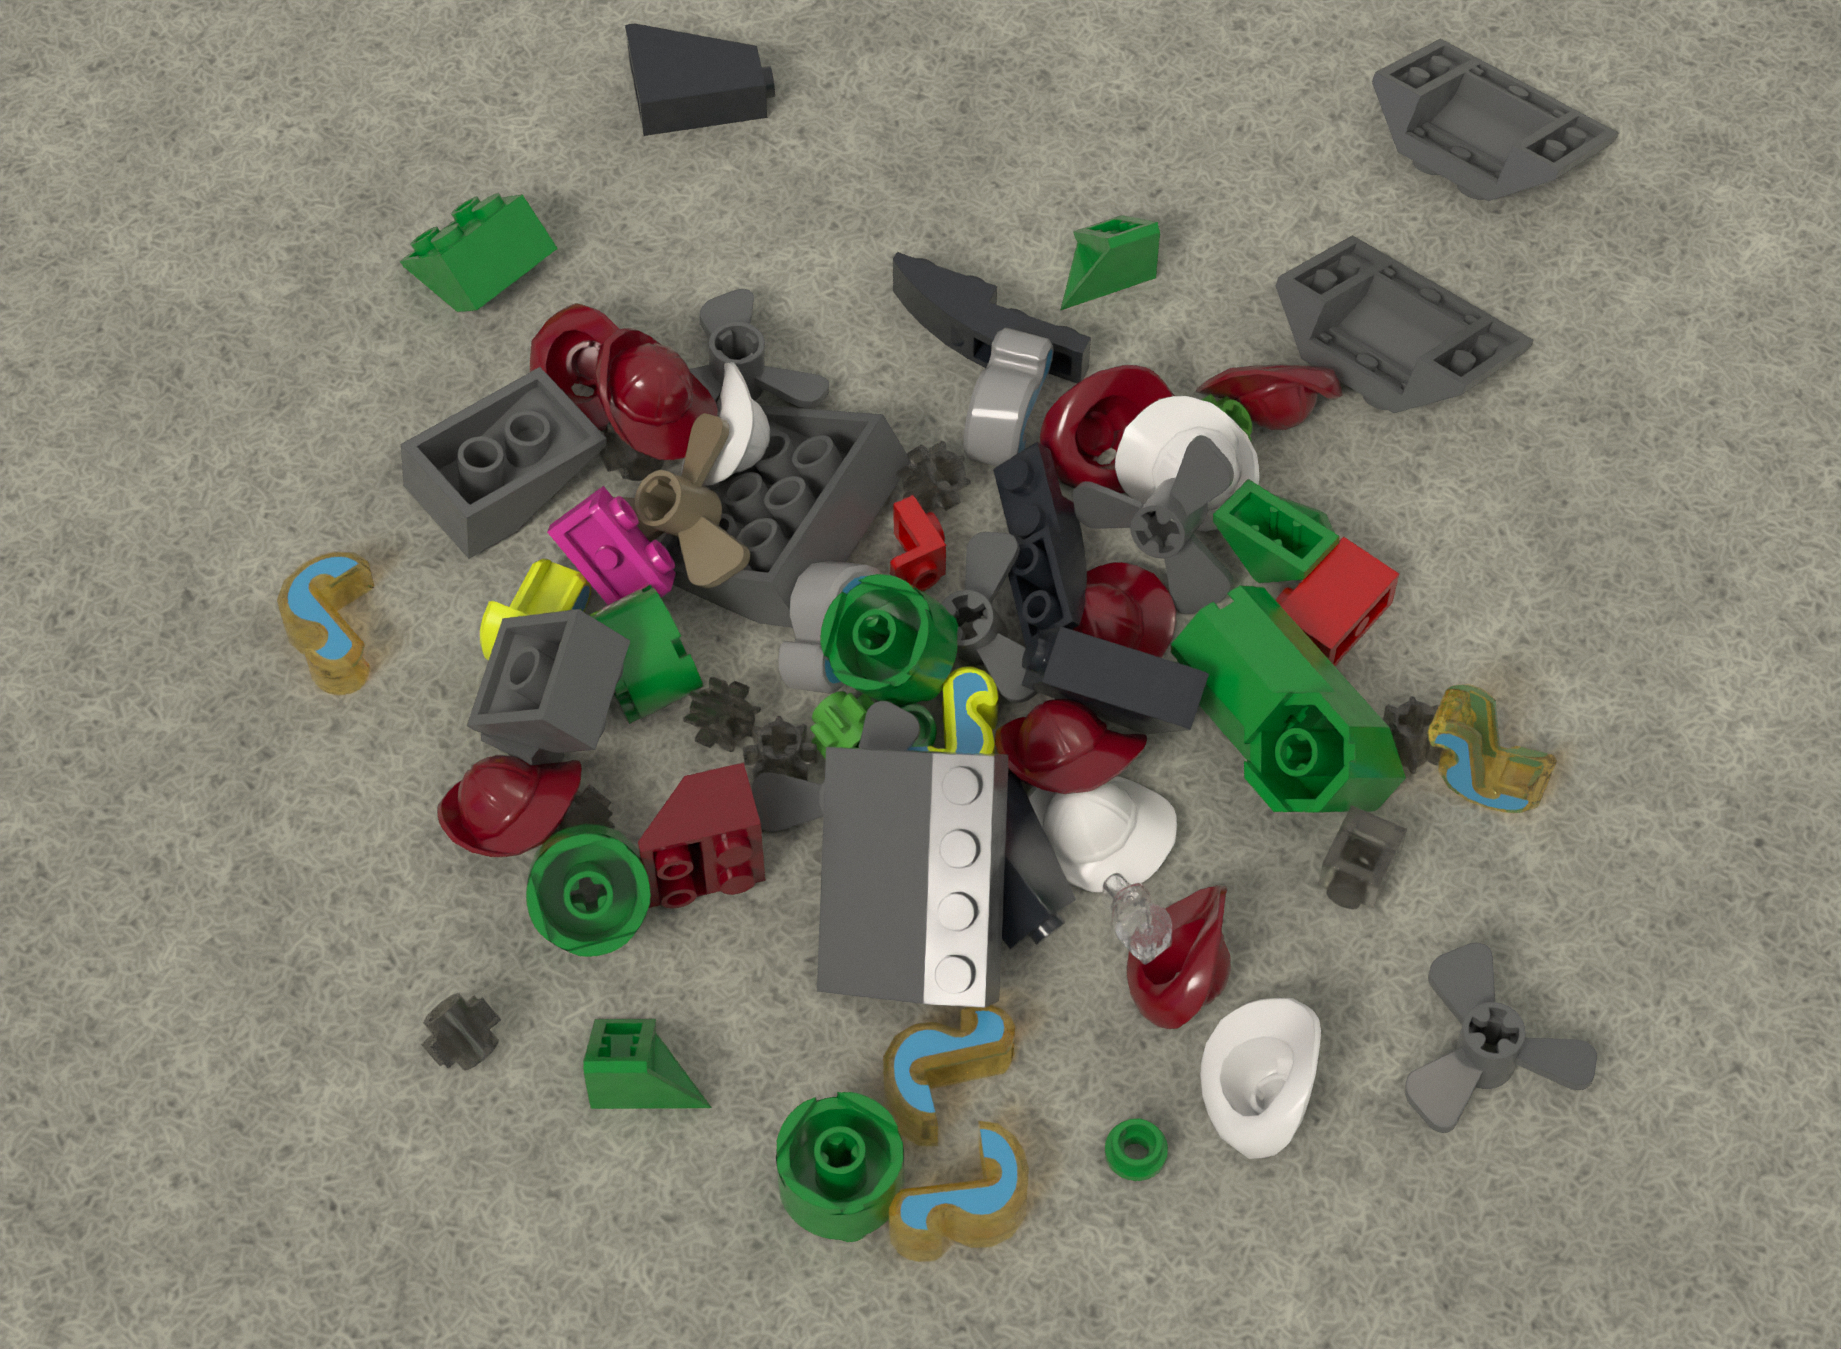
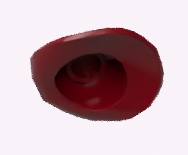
(571, 345)
(649, 394)
(1275, 394)
(1095, 409)
(1128, 608)
(1065, 748)
(508, 804)
(1195, 953)

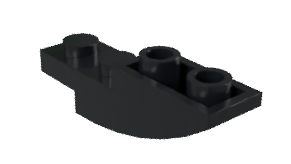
(967, 318)
(1051, 563)

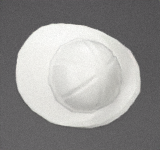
(747, 428)
(1159, 437)
(1107, 831)
(1261, 1074)

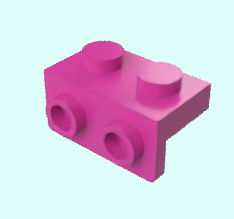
(610, 548)

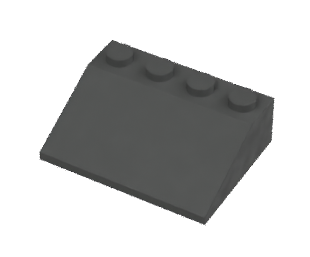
(799, 505)
(913, 875)

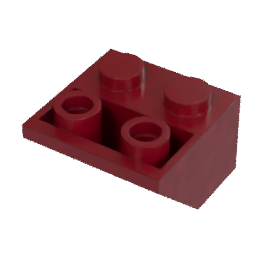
(704, 839)

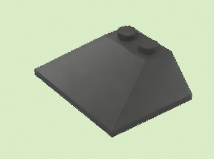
(1481, 123)
(1391, 328)

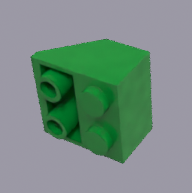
(479, 251)

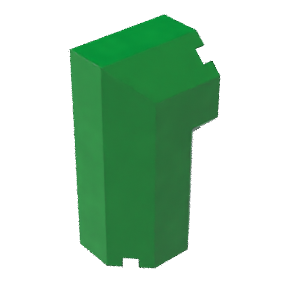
(1288, 709)

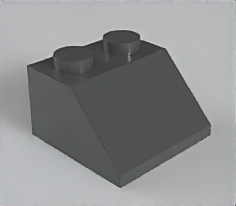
(550, 681)

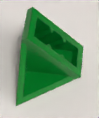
(1112, 258)
(1273, 534)
(634, 1069)

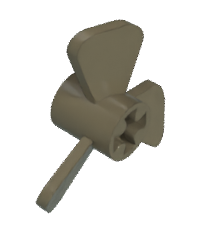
(692, 510)

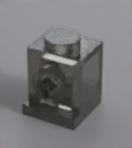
(1361, 859)

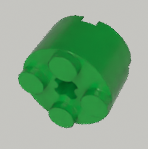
(890, 640)
(656, 662)
(568, 919)
(811, 1172)

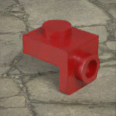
(923, 545)

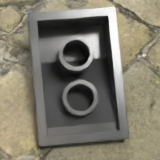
(499, 460)

